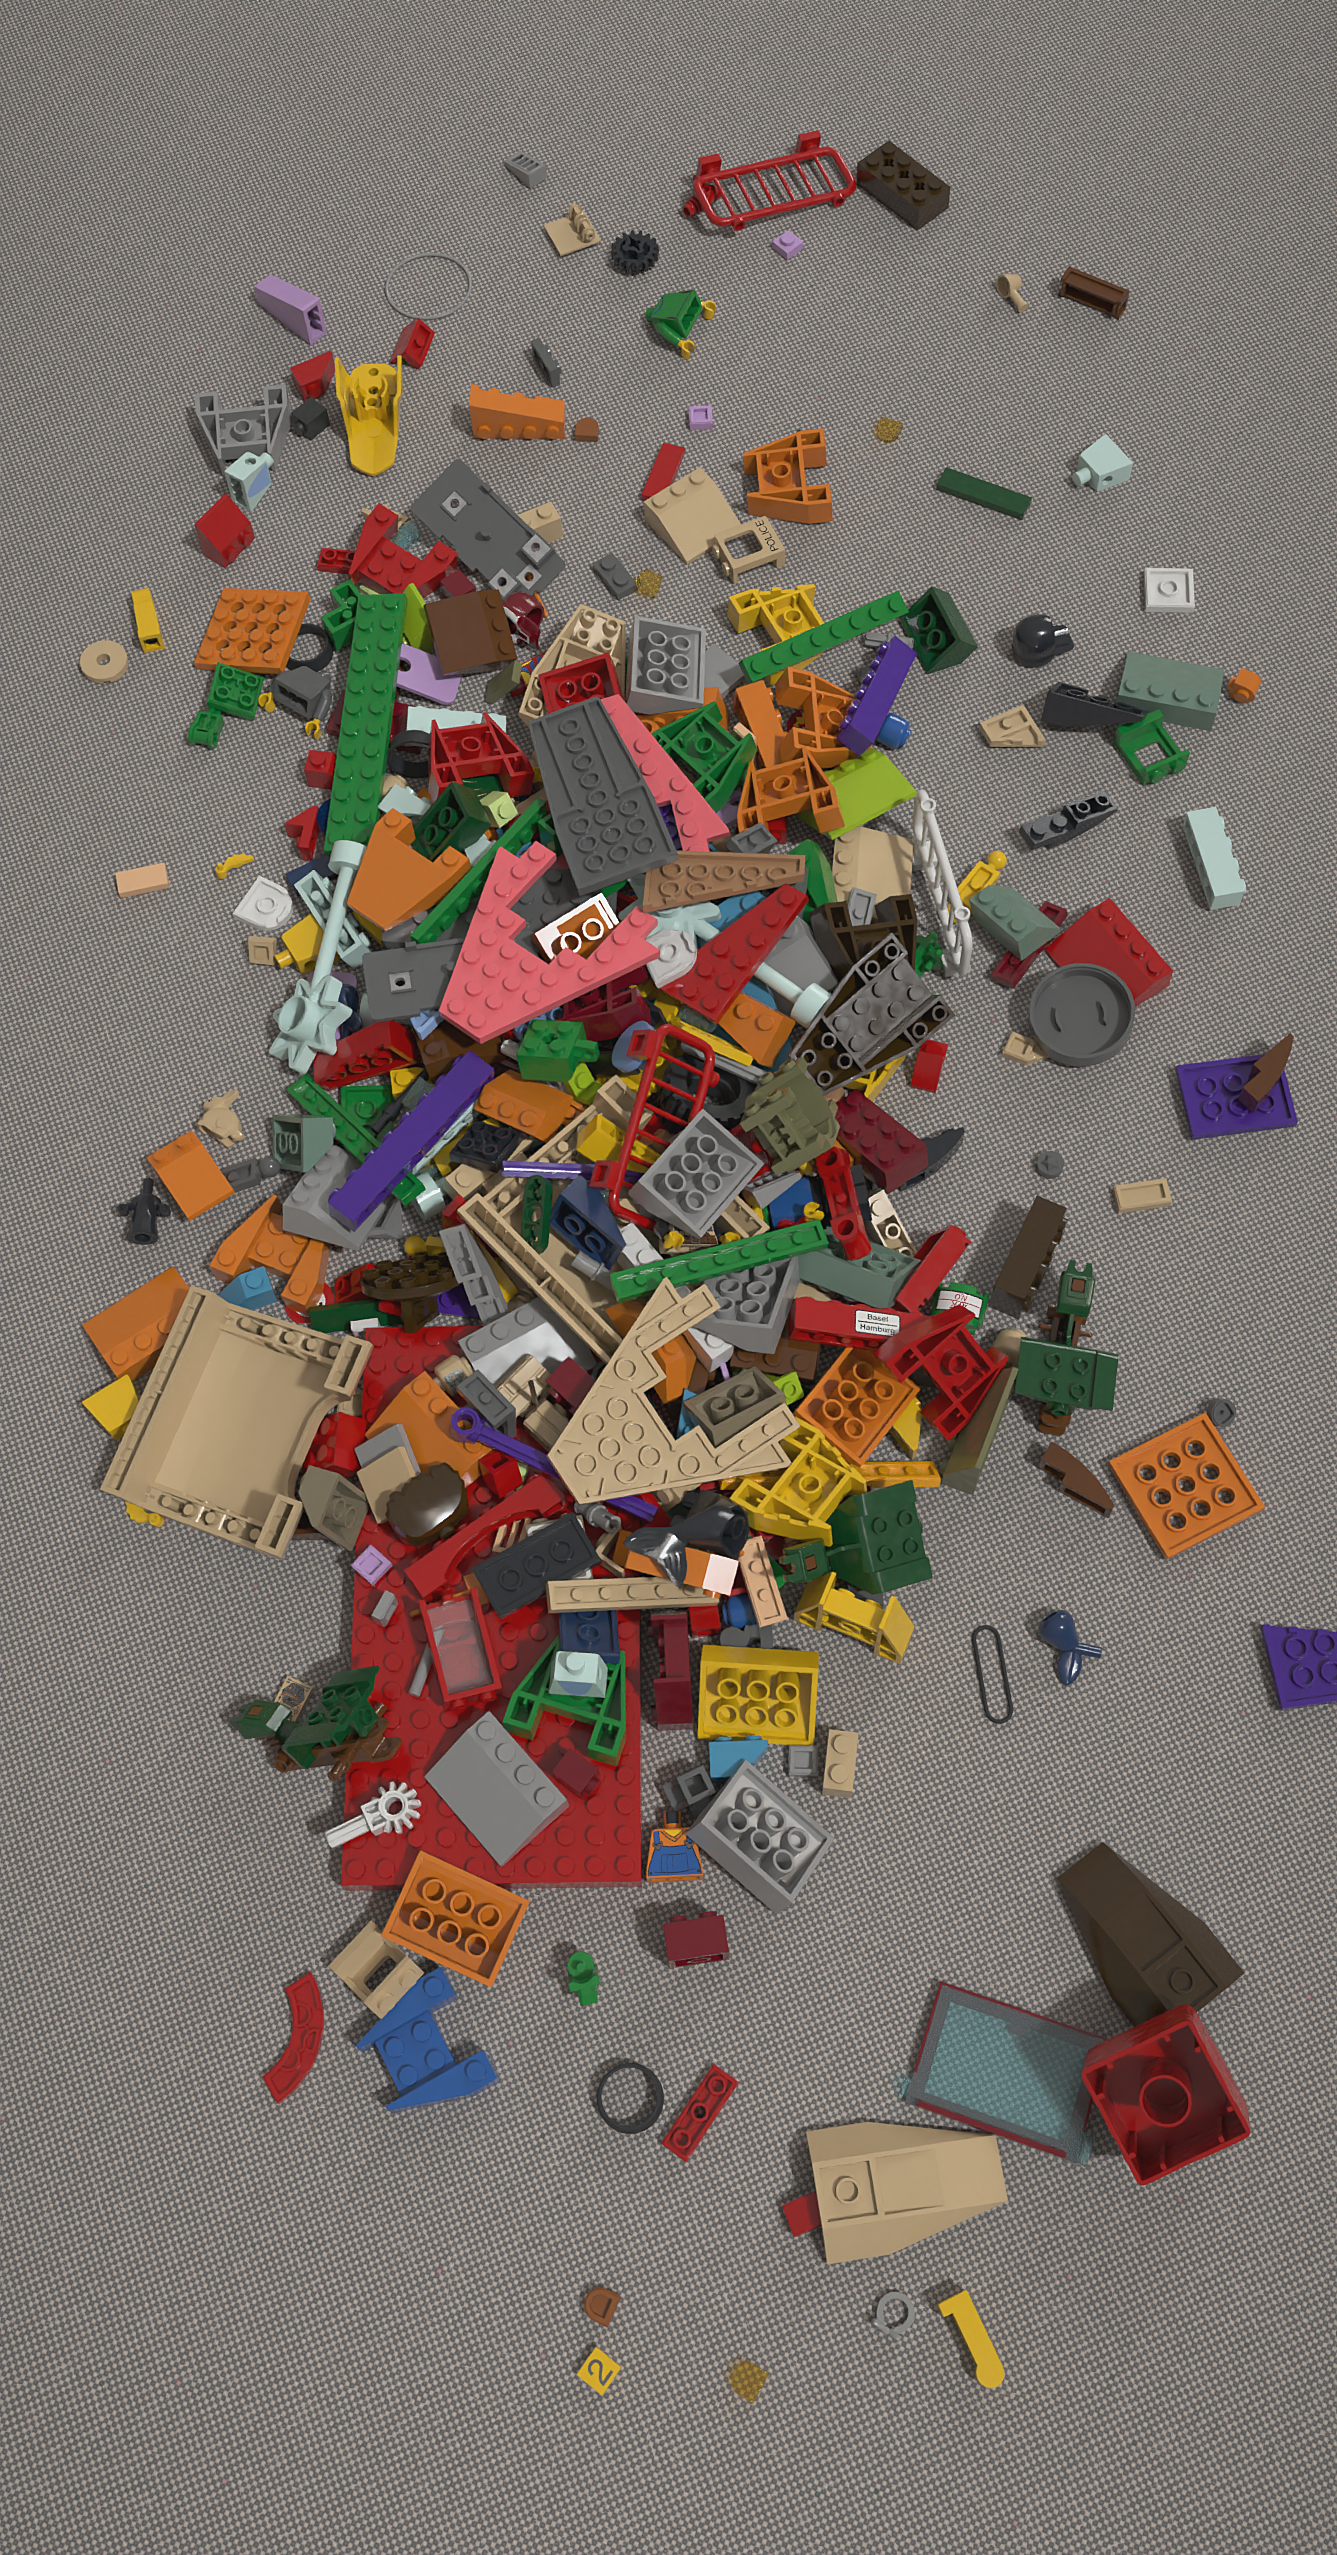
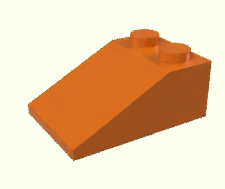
(578, 930)
(190, 1175)

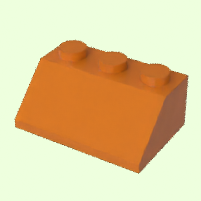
(524, 1105)

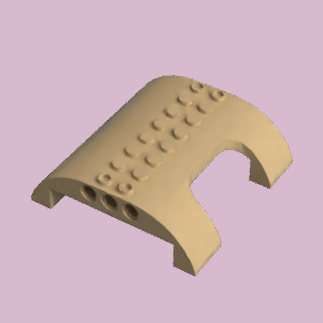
(550, 1275)
(232, 1421)

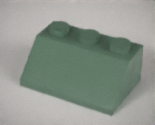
(1012, 920)
(301, 1140)

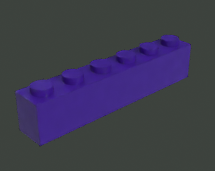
(876, 695)

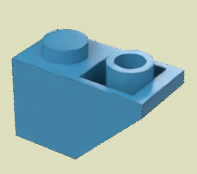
(729, 1754)

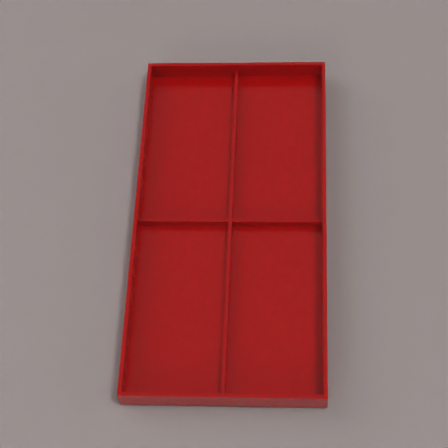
(596, 1836)

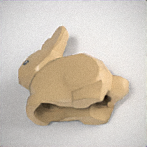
(220, 1121)

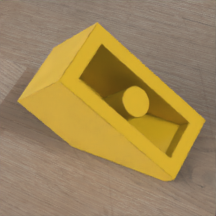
(907, 1428)

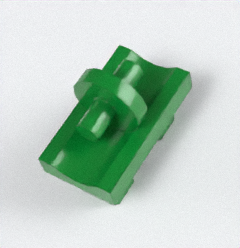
(927, 954)
(583, 1977)

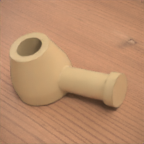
(1007, 286)

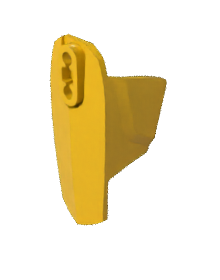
(369, 417)

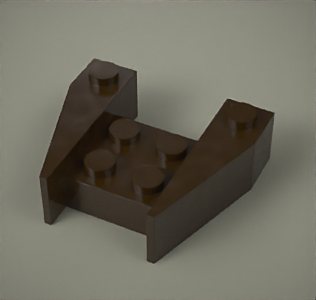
(847, 943)

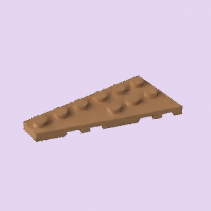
(716, 875)

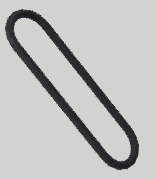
(1007, 1688)

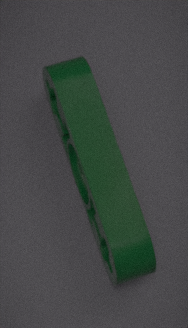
(530, 1204)

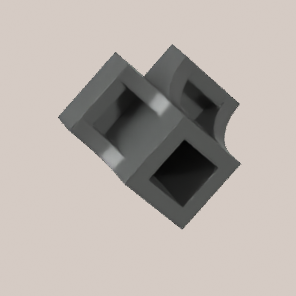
(690, 1791)

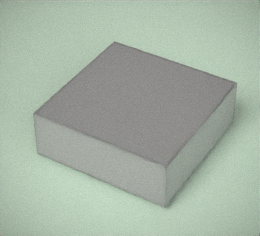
(385, 1608)
(803, 1761)

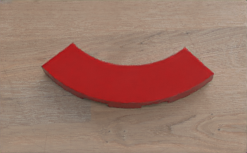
(305, 2039)

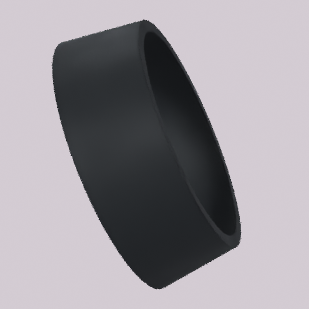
(319, 662)
(405, 768)
(646, 2124)

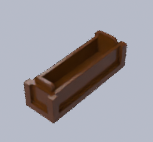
(1094, 292)

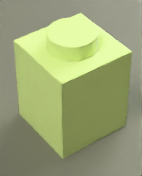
(499, 808)

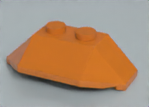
(674, 1358)

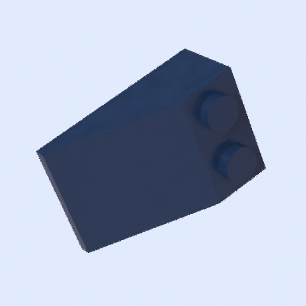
(587, 1223)

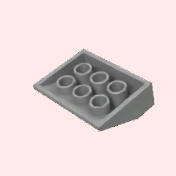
(665, 666)
(800, 961)
(696, 1176)
(307, 1205)
(753, 1305)
(525, 1331)
(496, 1789)
(761, 1837)

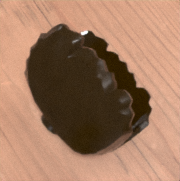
(428, 1506)

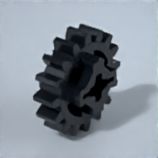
(635, 252)

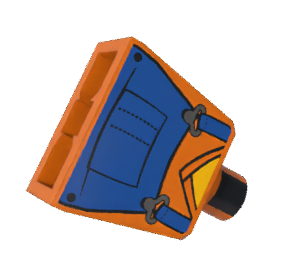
(673, 1853)

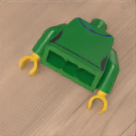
(676, 316)

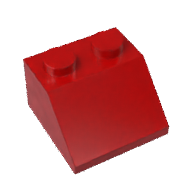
(224, 532)

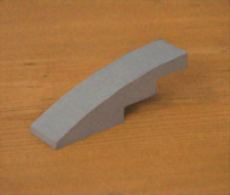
(475, 1273)

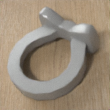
(879, 2322)

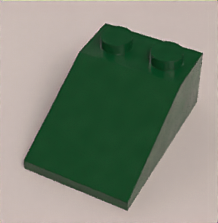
(452, 820)

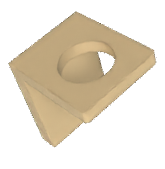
(604, 1545)

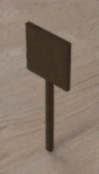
(536, 1403)

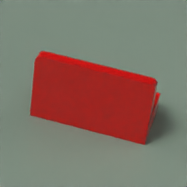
(413, 343)

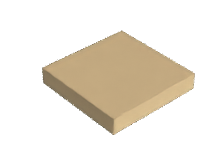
(383, 1478)

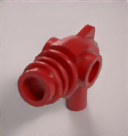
(693, 206)

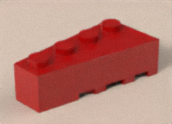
(366, 1054)

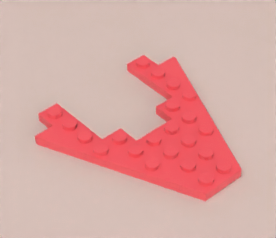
(693, 815)
(505, 985)

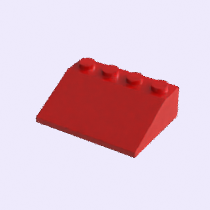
(580, 682)
(1112, 941)

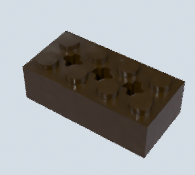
(903, 185)
(1029, 1258)

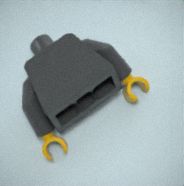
(304, 693)

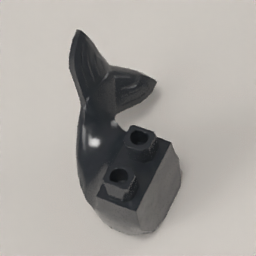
(712, 1526)

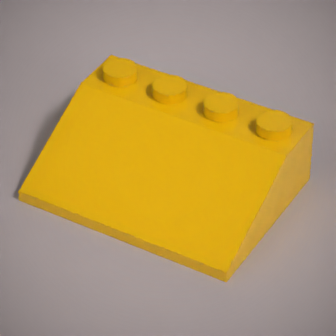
(758, 1694)

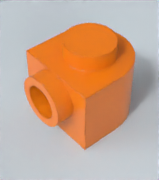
(1244, 686)

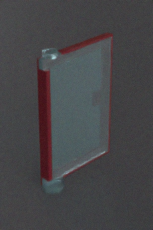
(1005, 2073)

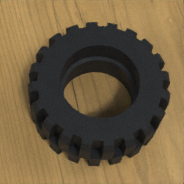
(729, 1089)

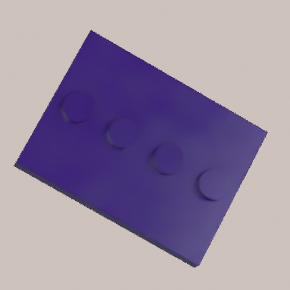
(1212, 1103)

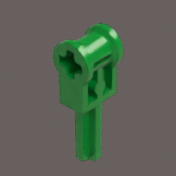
(206, 728)

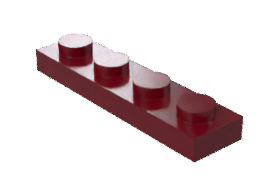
(1012, 969)

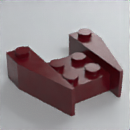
(606, 1010)
(673, 1687)

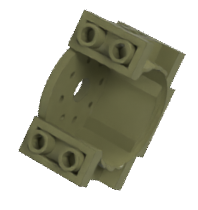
(790, 1116)

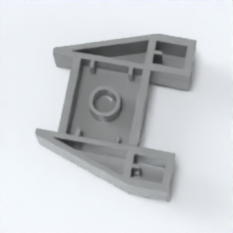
(245, 429)

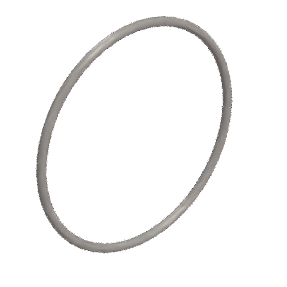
(424, 255)

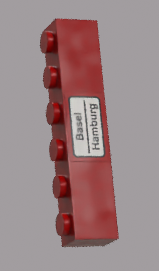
(846, 1324)

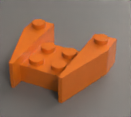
(783, 479)
(823, 711)
(789, 790)
(282, 1253)
(704, 1569)

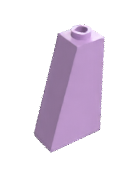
(292, 307)

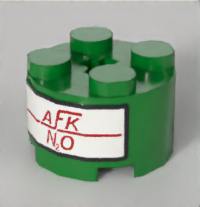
(962, 1294)

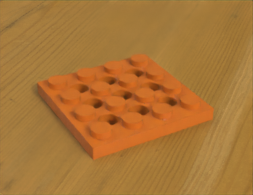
(259, 639)
(1215, 1455)

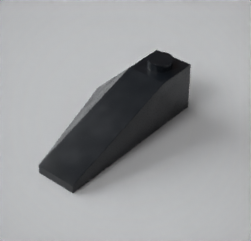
(1072, 706)

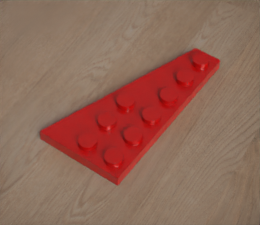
(735, 955)

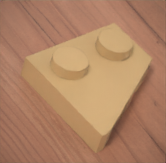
(1012, 729)

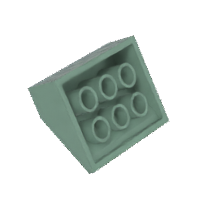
(1181, 690)
(869, 1280)

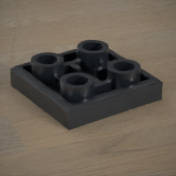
(486, 1146)

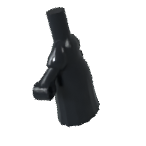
(144, 1219)

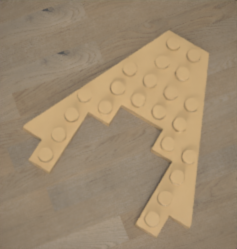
(621, 1444)

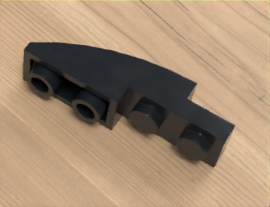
(1069, 823)
(939, 1152)

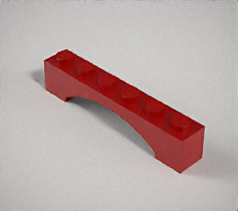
(536, 1499)

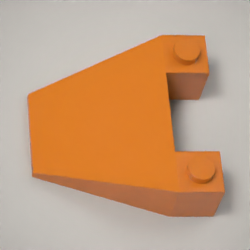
(399, 881)

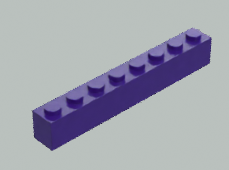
(410, 1141)

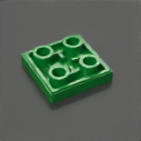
(235, 691)

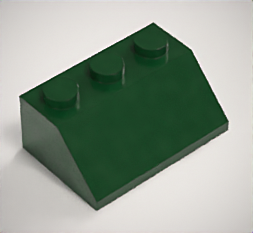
(938, 631)

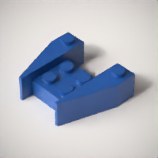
(419, 2053)

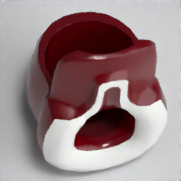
(524, 618)

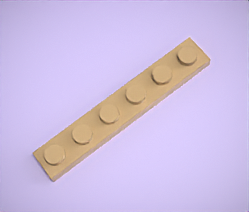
(622, 1595)

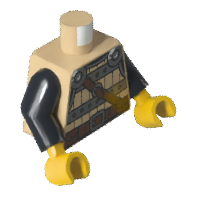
(676, 1241)

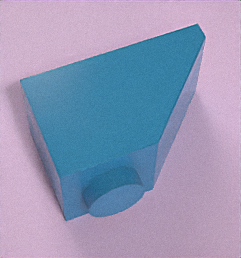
(250, 1290)

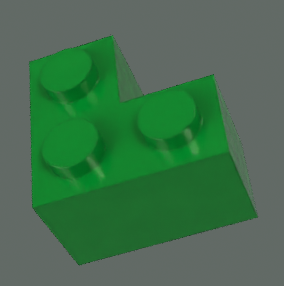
(340, 622)

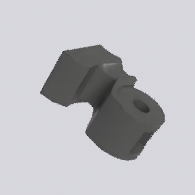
(736, 1638)

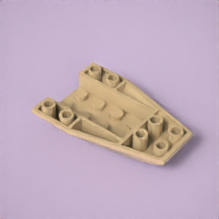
(583, 637)
(899, 2184)

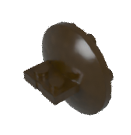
(413, 1283)

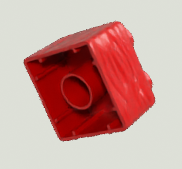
(1165, 2094)

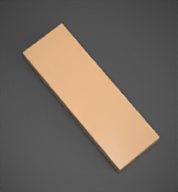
(761, 1583)

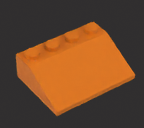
(138, 1325)
(855, 1403)
(426, 1419)
(455, 1918)

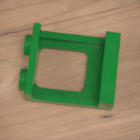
(1138, 735)

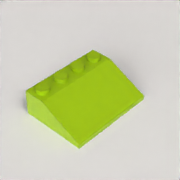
(865, 790)

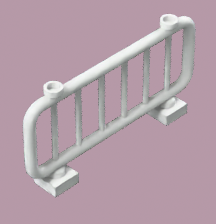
(956, 958)

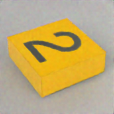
(599, 2370)

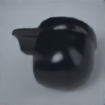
(1039, 641)

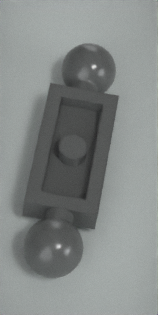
(248, 1173)

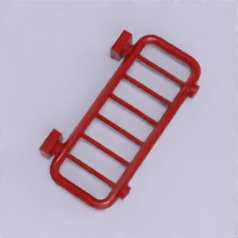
(806, 148)
(642, 1046)

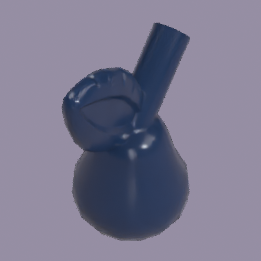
(350, 997)
(1060, 1632)

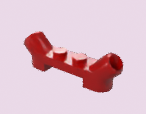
(843, 1203)

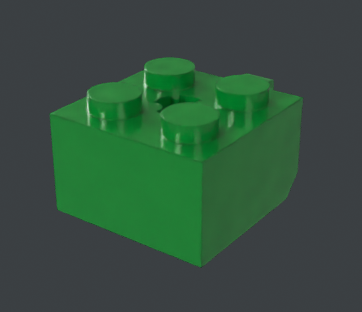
(554, 1049)

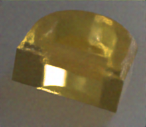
(888, 430)
(649, 583)
(748, 2380)

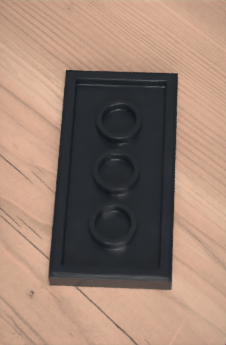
(522, 1570)

